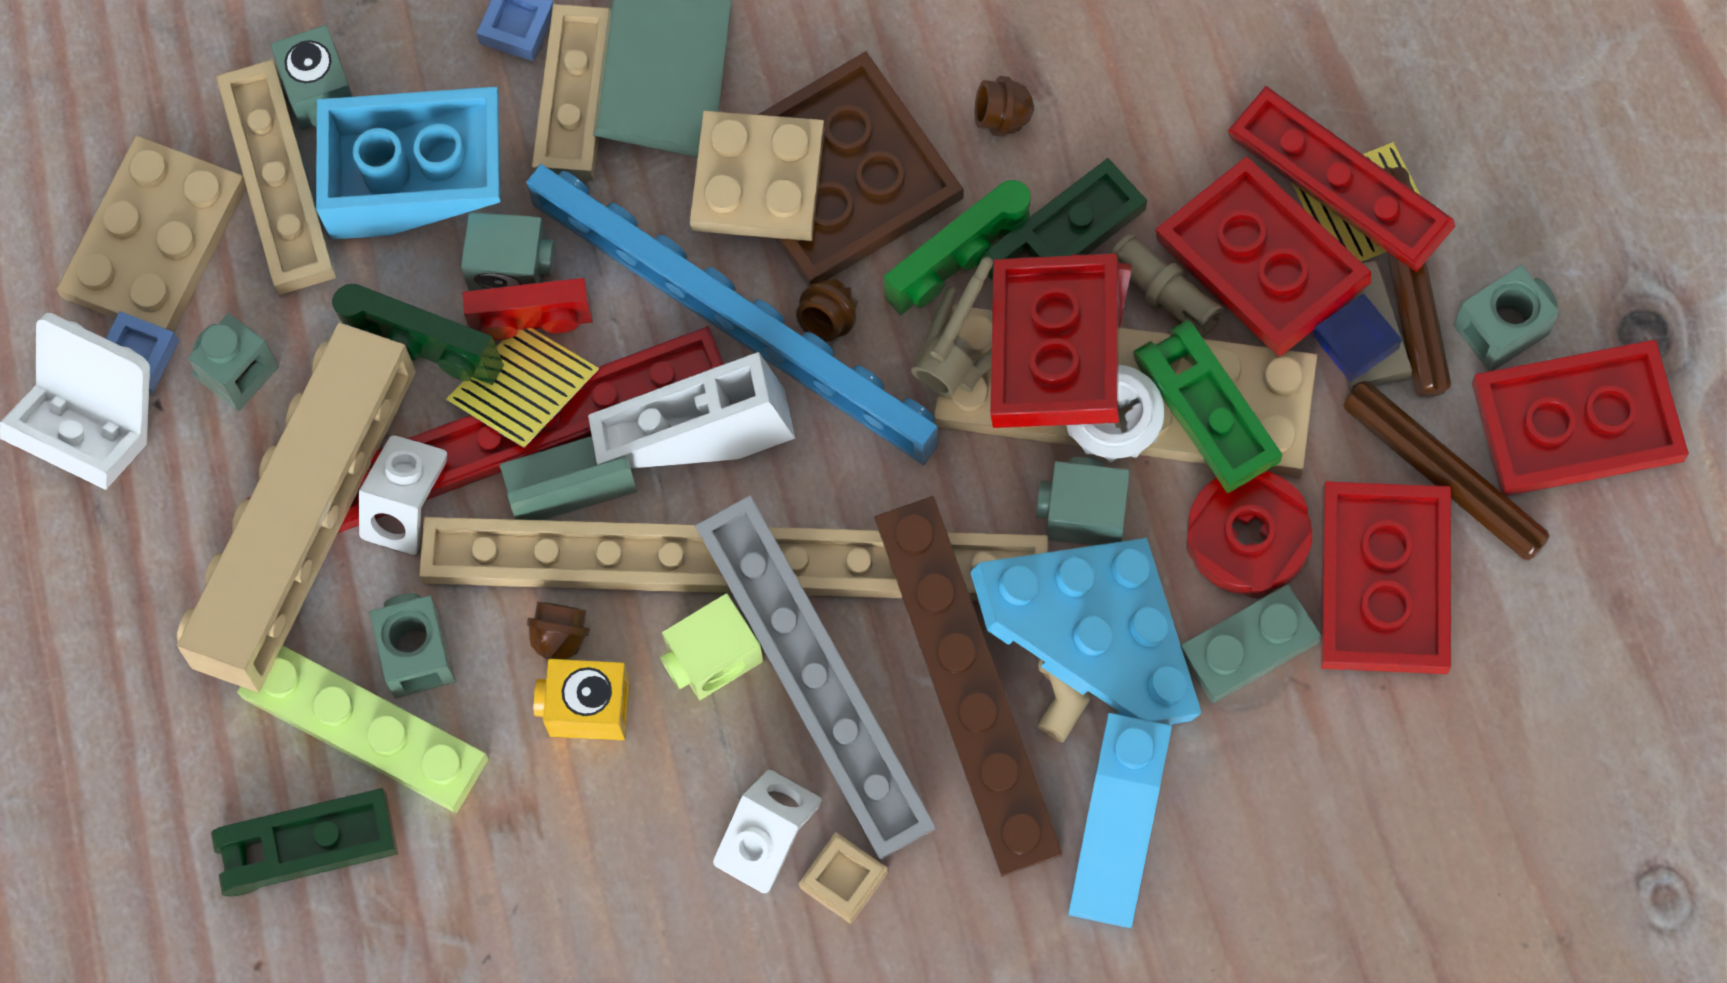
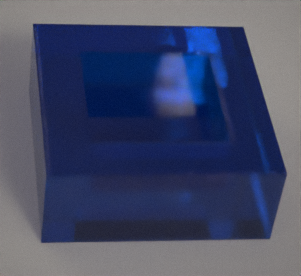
(1357, 337)

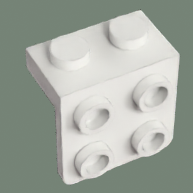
(85, 404)

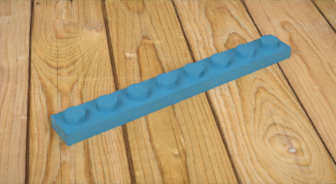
(751, 324)

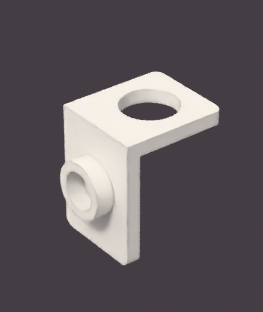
(399, 488)
(764, 831)

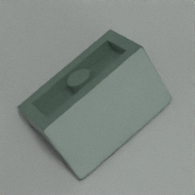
(563, 481)

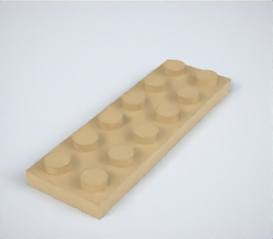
(1272, 386)

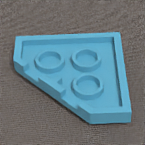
(1095, 625)

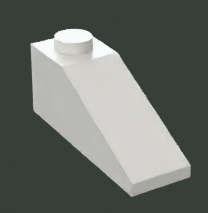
(697, 419)

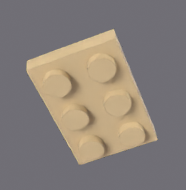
(152, 235)

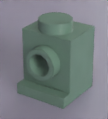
(224, 354)

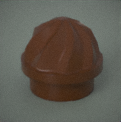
(1002, 106)
(827, 309)
(557, 630)

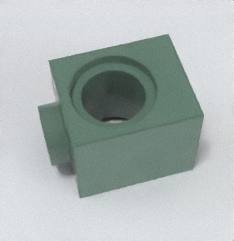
(1491, 336)
(416, 670)

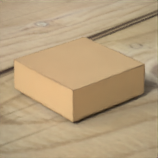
(843, 878)

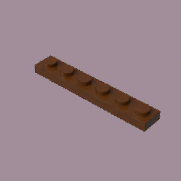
(968, 686)

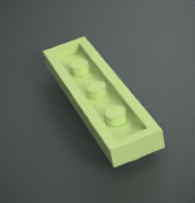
(369, 729)

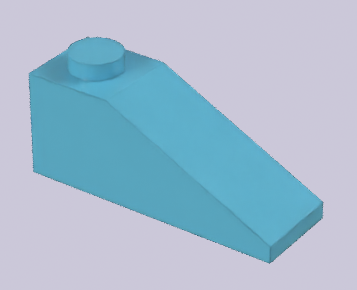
(1120, 820)

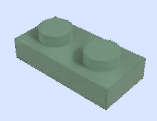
(1250, 644)

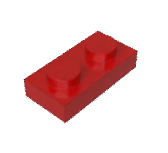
(544, 305)

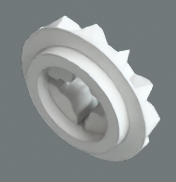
(1141, 423)

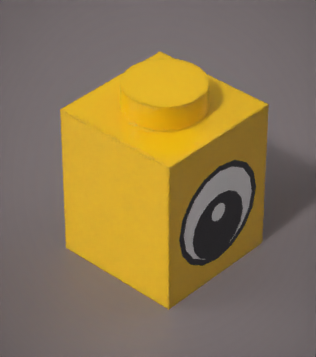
(583, 699)

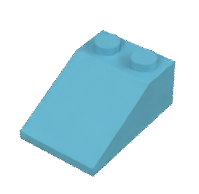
(405, 159)

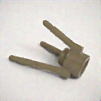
(945, 356)

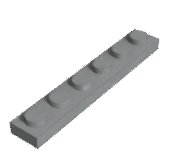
(815, 678)

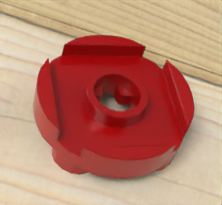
(1251, 567)

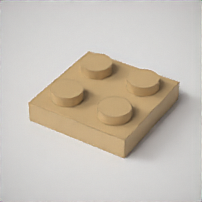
(757, 175)

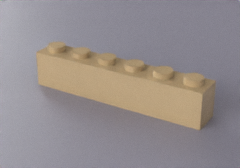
(296, 507)

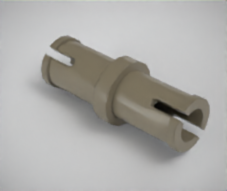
(1167, 286)

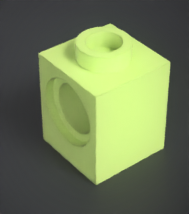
(710, 648)

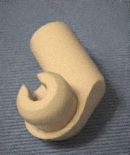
(1063, 710)

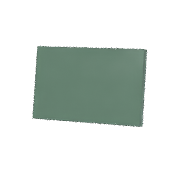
(661, 71)

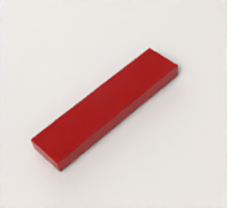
(1341, 179)

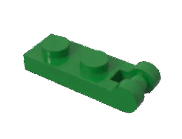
(957, 246)
(1209, 407)

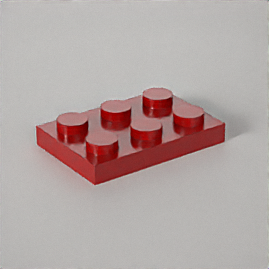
(1263, 256)
(1055, 341)
(1579, 418)
(1386, 577)

